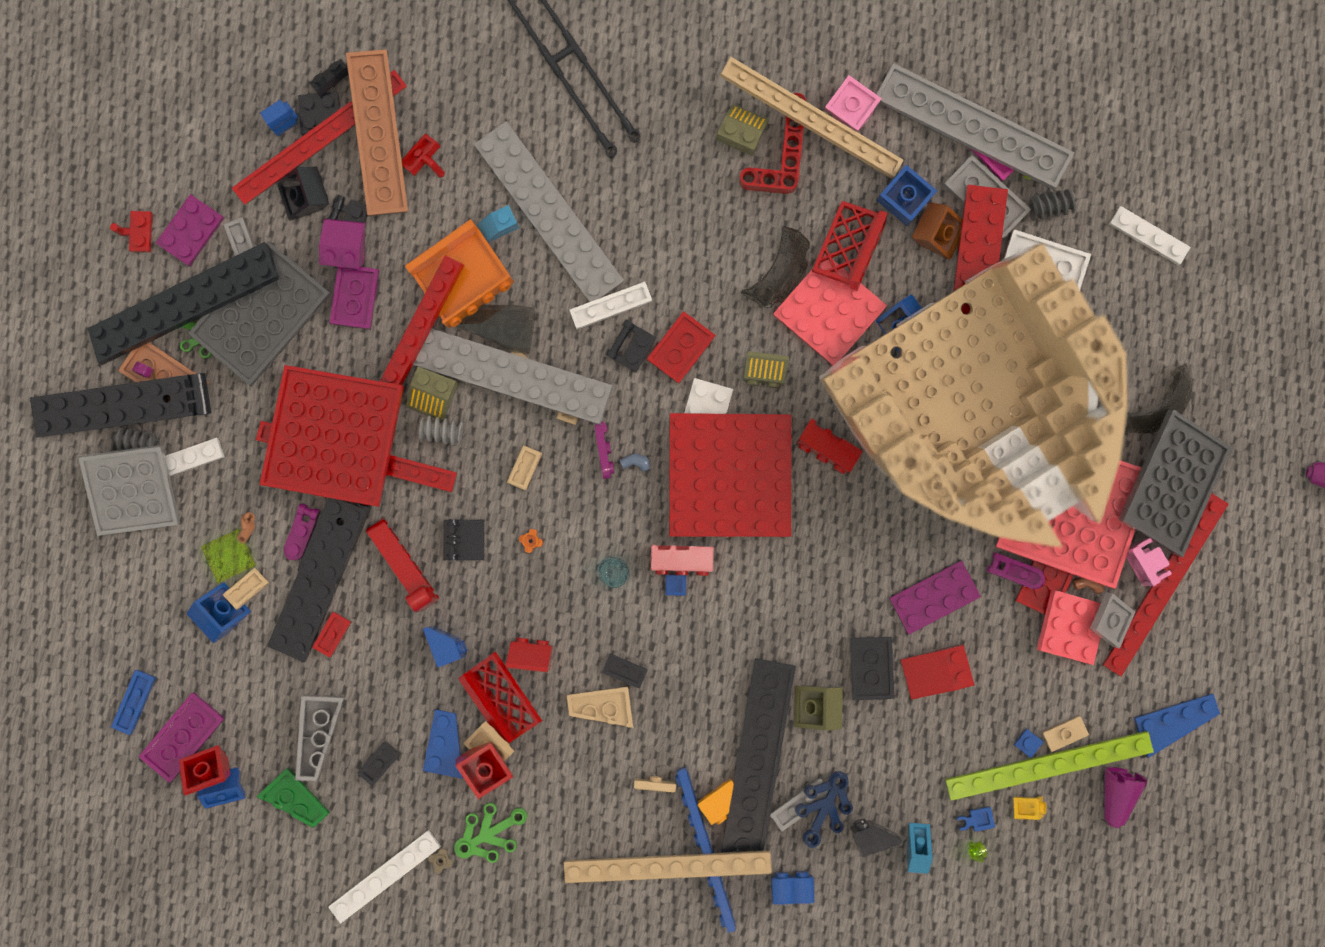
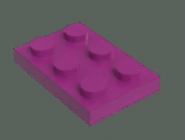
(190, 230)
(354, 297)

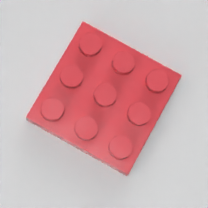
(1067, 628)

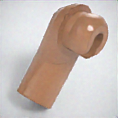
(247, 527)
(1081, 583)

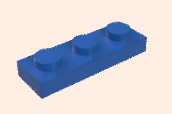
(133, 702)

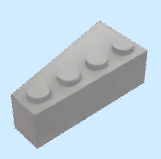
(316, 729)

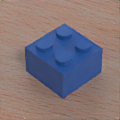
(906, 195)

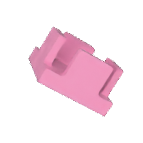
(852, 104)
(1147, 563)

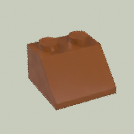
(938, 230)

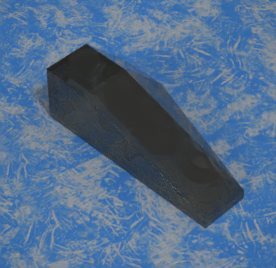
(504, 325)

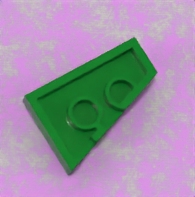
(294, 798)

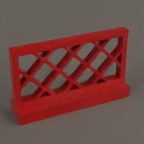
(867, 249)
(491, 706)

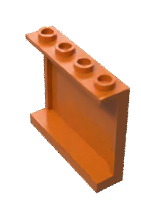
(479, 279)

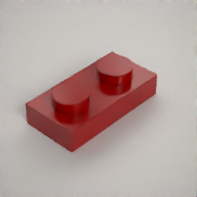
(332, 634)

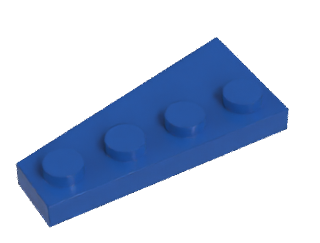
(1176, 721)

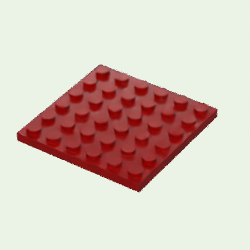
(331, 435)
(729, 475)

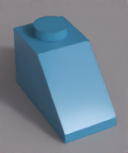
(498, 224)
(919, 848)

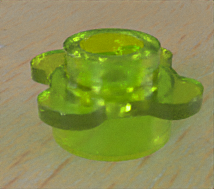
(977, 851)

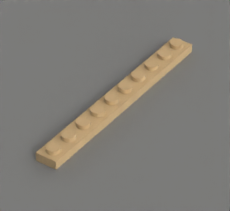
(811, 117)
(668, 866)

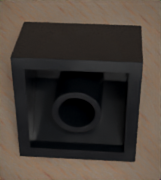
(302, 192)
(872, 837)

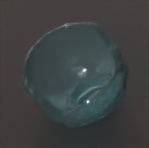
(618, 576)

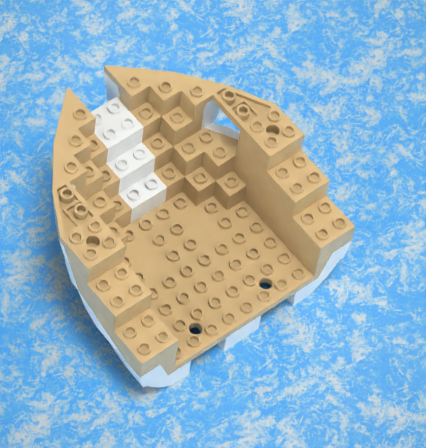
(994, 406)

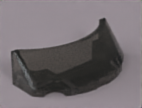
(784, 273)
(1151, 420)

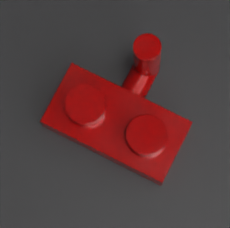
(421, 155)
(139, 232)

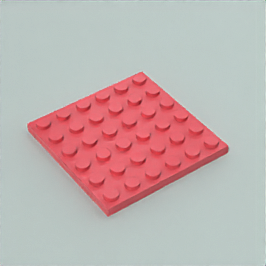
(1088, 547)

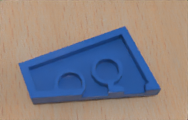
(443, 745)

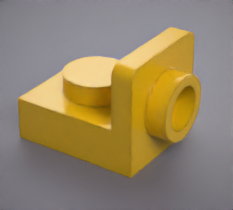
(1029, 808)

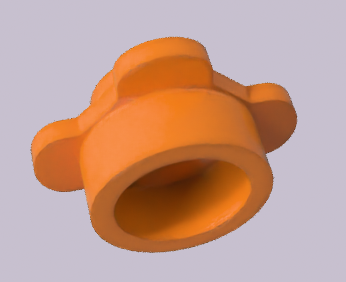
(524, 539)

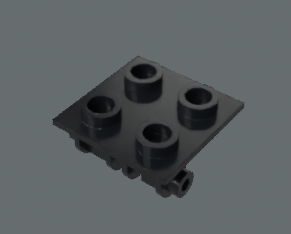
(463, 539)

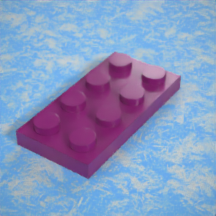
(935, 597)
(181, 736)

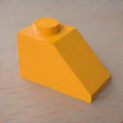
(717, 803)

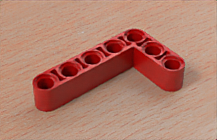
(785, 171)
(409, 574)

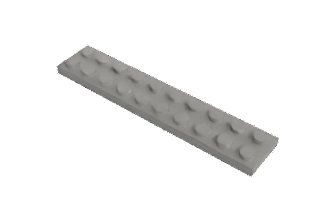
(974, 126)
(548, 212)
(514, 376)

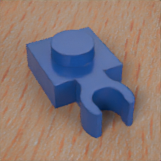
(979, 818)

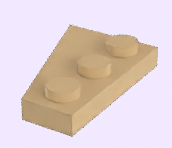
(602, 705)

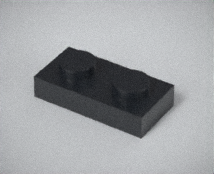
(330, 77)
(624, 670)
(379, 763)

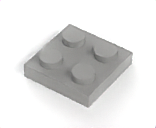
(1112, 620)

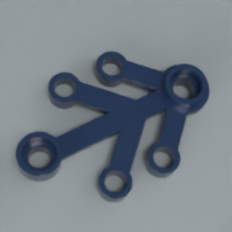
(826, 806)

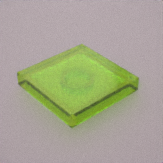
(228, 556)

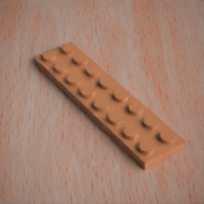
(377, 132)

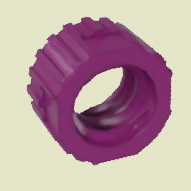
(142, 370)

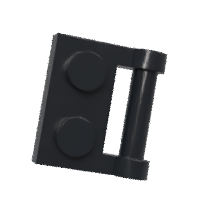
(637, 349)

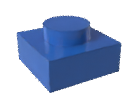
(1028, 743)

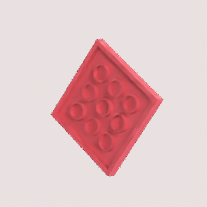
(829, 313)

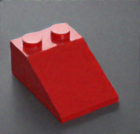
(937, 672)

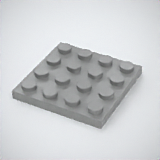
(129, 490)

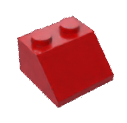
(529, 655)
(204, 769)
(483, 769)

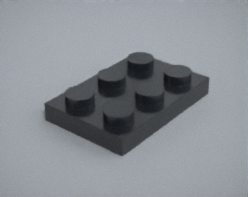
(872, 668)

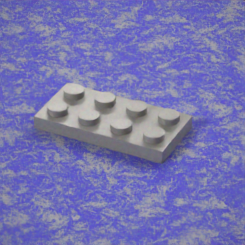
(975, 173)

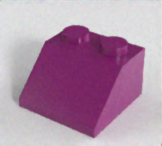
(342, 244)

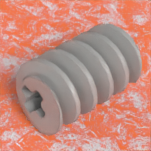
(440, 431)

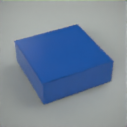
(676, 585)

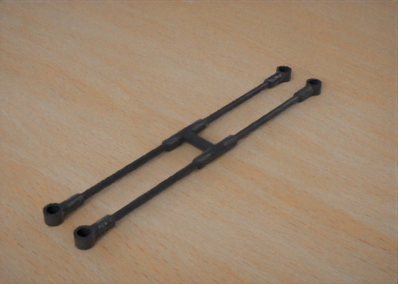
(552, 62)

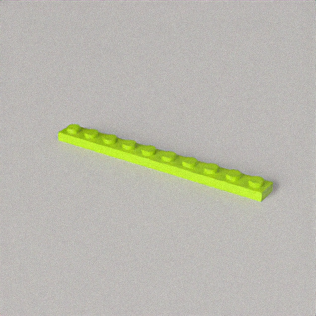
(1049, 765)

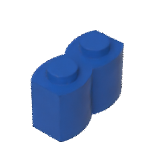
(279, 117)
(792, 888)

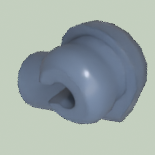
(636, 459)

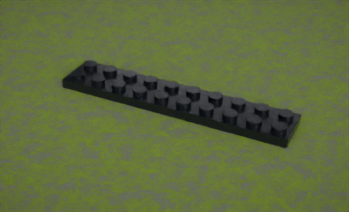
(183, 303)
(758, 756)

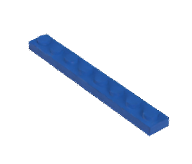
(702, 839)

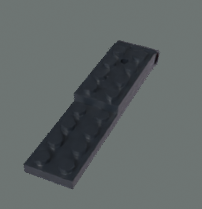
(120, 405)
(318, 577)

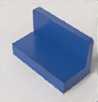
(223, 792)

